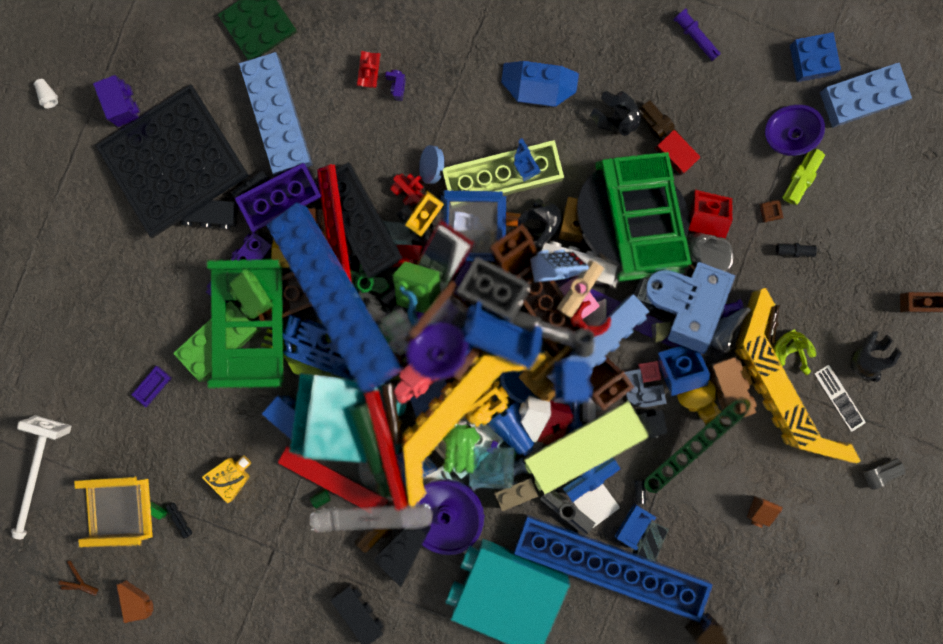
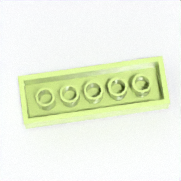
(500, 174)

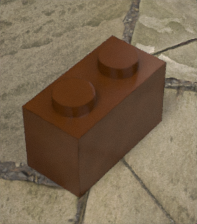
(921, 302)

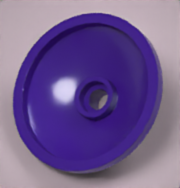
(792, 122)
(433, 342)

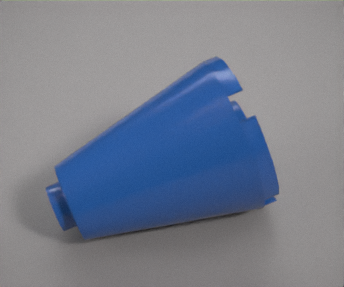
(511, 430)

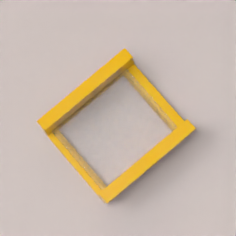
(117, 511)

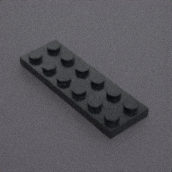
(364, 225)

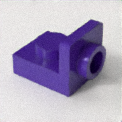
(397, 87)

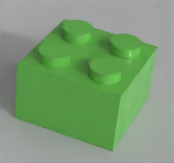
(421, 282)

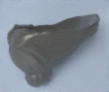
(710, 251)
(727, 331)

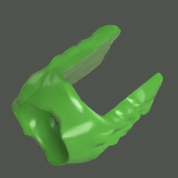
(460, 448)

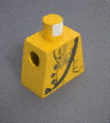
(228, 477)

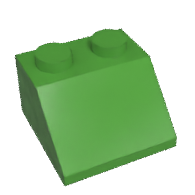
(250, 294)

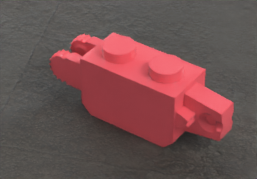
(411, 385)

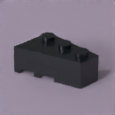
(401, 553)

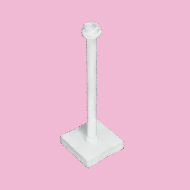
(44, 428)

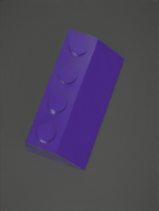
(277, 195)

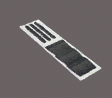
(840, 398)

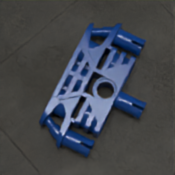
(313, 347)

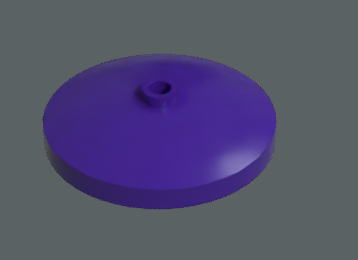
(455, 516)

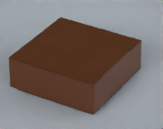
(771, 211)

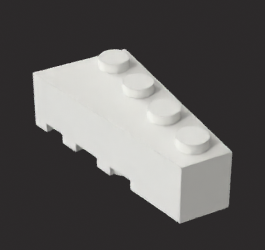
(609, 273)

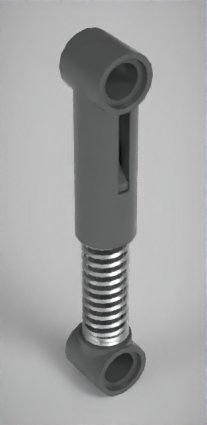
(581, 341)

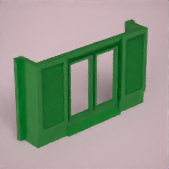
(648, 254)
(246, 366)

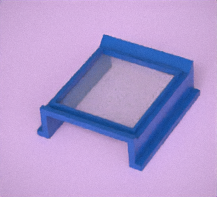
(478, 217)

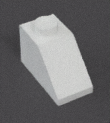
(534, 416)

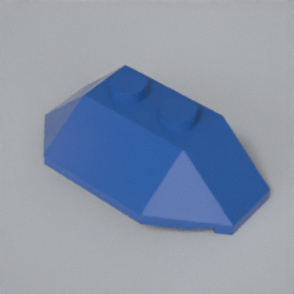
(539, 82)

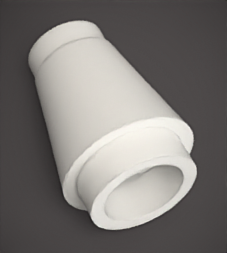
(45, 94)

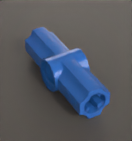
(591, 479)

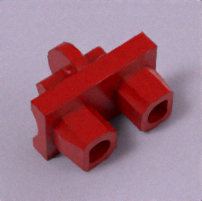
(368, 69)
(411, 187)

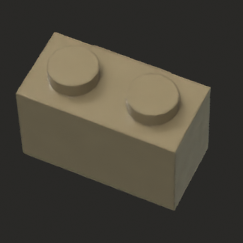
(521, 492)

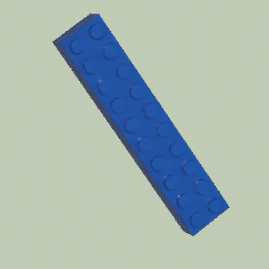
(334, 298)
(613, 568)

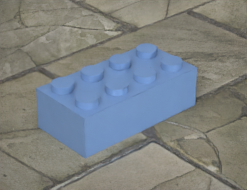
(865, 95)

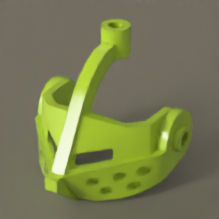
(783, 351)

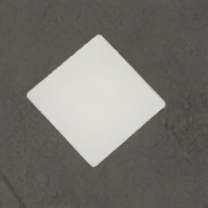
(597, 504)

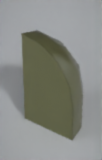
(660, 331)

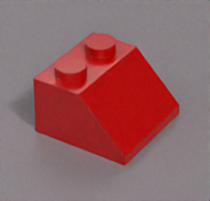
(710, 214)

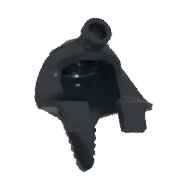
(626, 116)
(550, 219)
(866, 365)

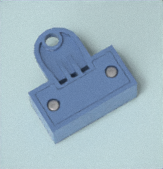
(695, 302)

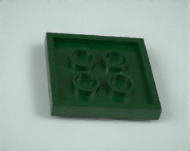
(257, 25)

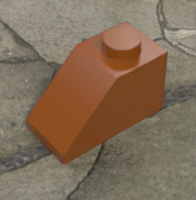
(763, 512)
(133, 602)

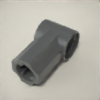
(879, 475)

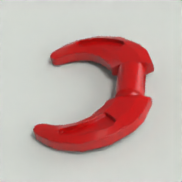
(577, 321)

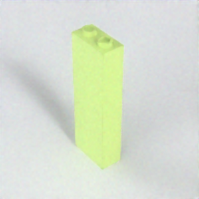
(586, 447)

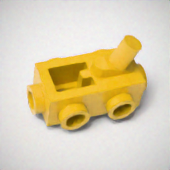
(484, 407)

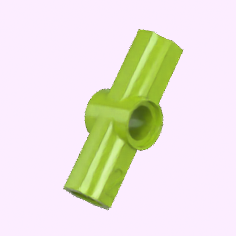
(803, 176)

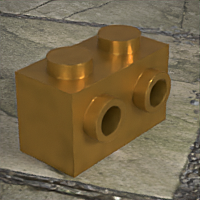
(570, 229)

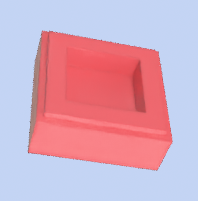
(650, 371)

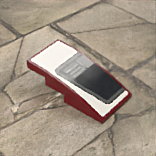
(446, 253)

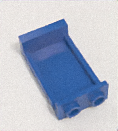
(502, 337)

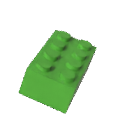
(197, 350)

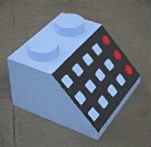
(556, 265)

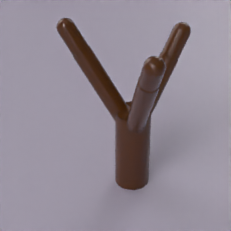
(81, 586)

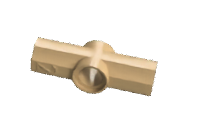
(573, 299)

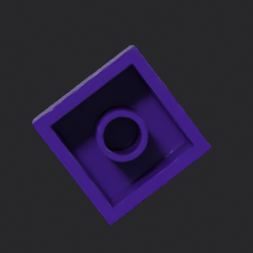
(117, 100)

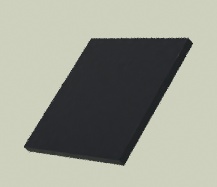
(171, 161)

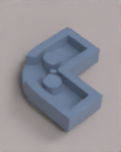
(644, 396)

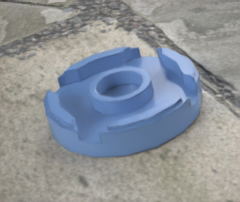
(431, 164)

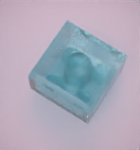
(493, 467)

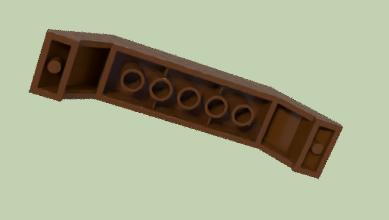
(513, 256)

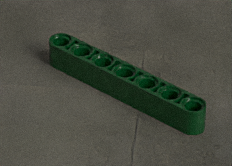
(701, 437)

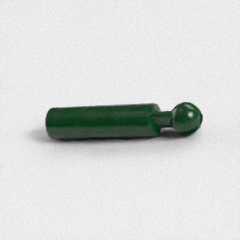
(365, 431)

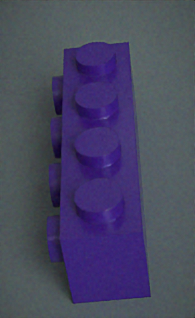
(253, 249)

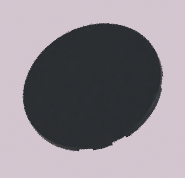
(596, 219)

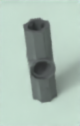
(576, 519)

